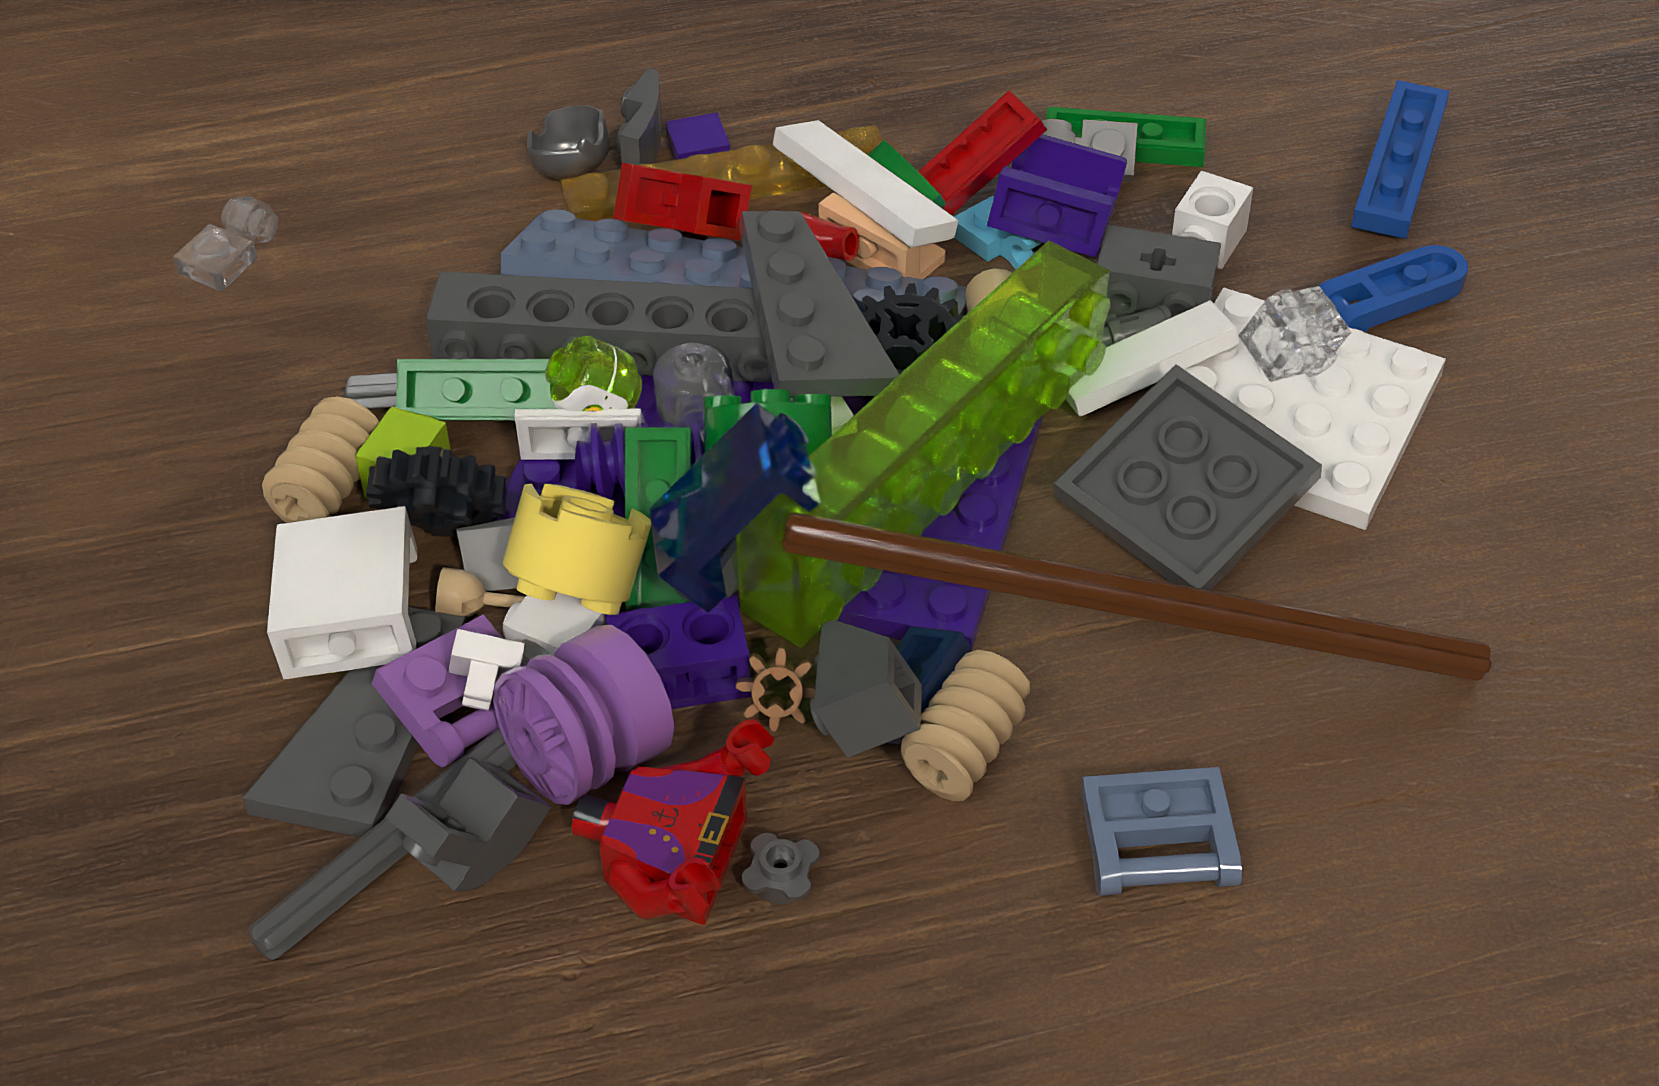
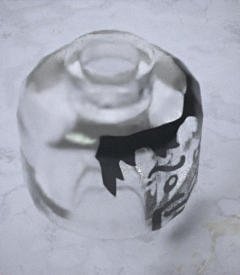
(686, 377)

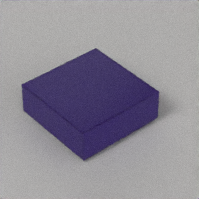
(696, 136)

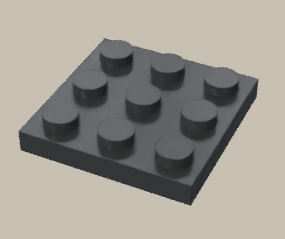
(1187, 481)

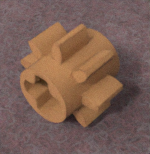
(776, 706)

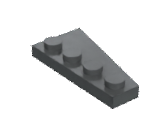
(348, 755)

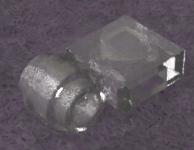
(221, 255)

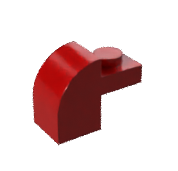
(681, 201)

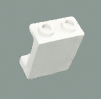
(341, 592)

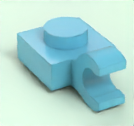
(988, 241)

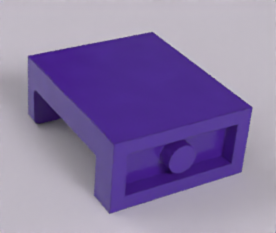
(1059, 194)

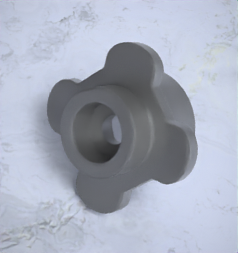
(780, 884)

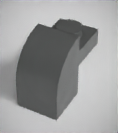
(474, 828)

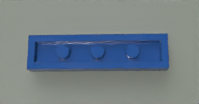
(1400, 159)

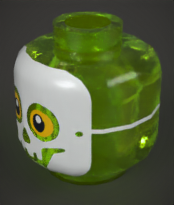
(593, 376)

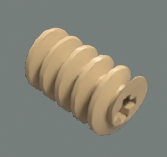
(319, 461)
(966, 724)

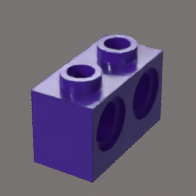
(691, 649)

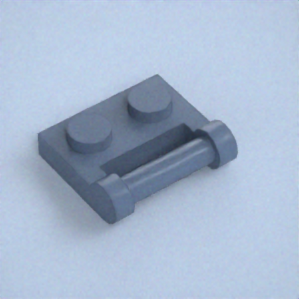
(1160, 811)

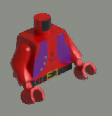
(676, 827)

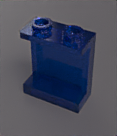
(723, 494)

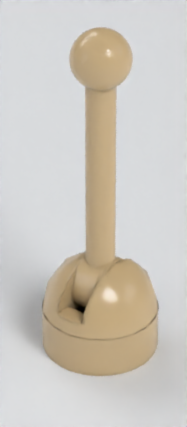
(464, 595)

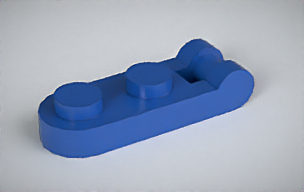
(1397, 286)

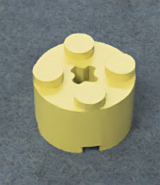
(575, 547)

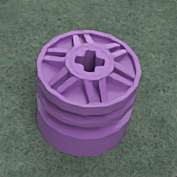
(583, 713)

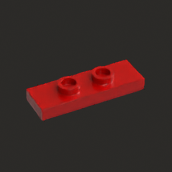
(982, 151)

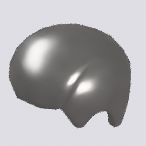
(571, 142)

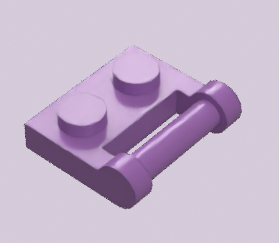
(424, 691)

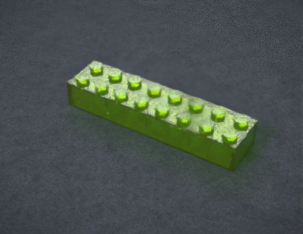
(932, 433)

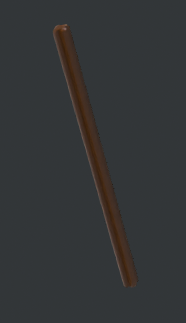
(1133, 596)

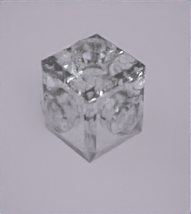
(1295, 334)

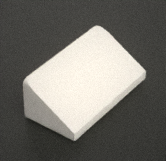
(556, 431)

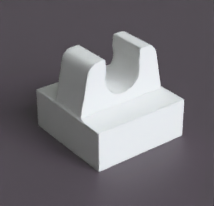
(483, 662)

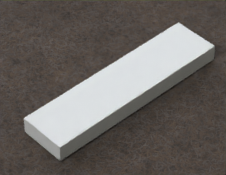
(865, 183)

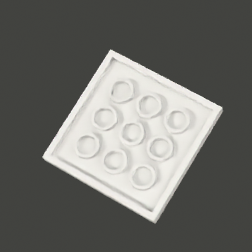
(1346, 418)

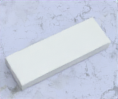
(1152, 353)

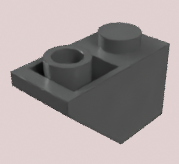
(863, 689)

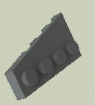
(806, 314)

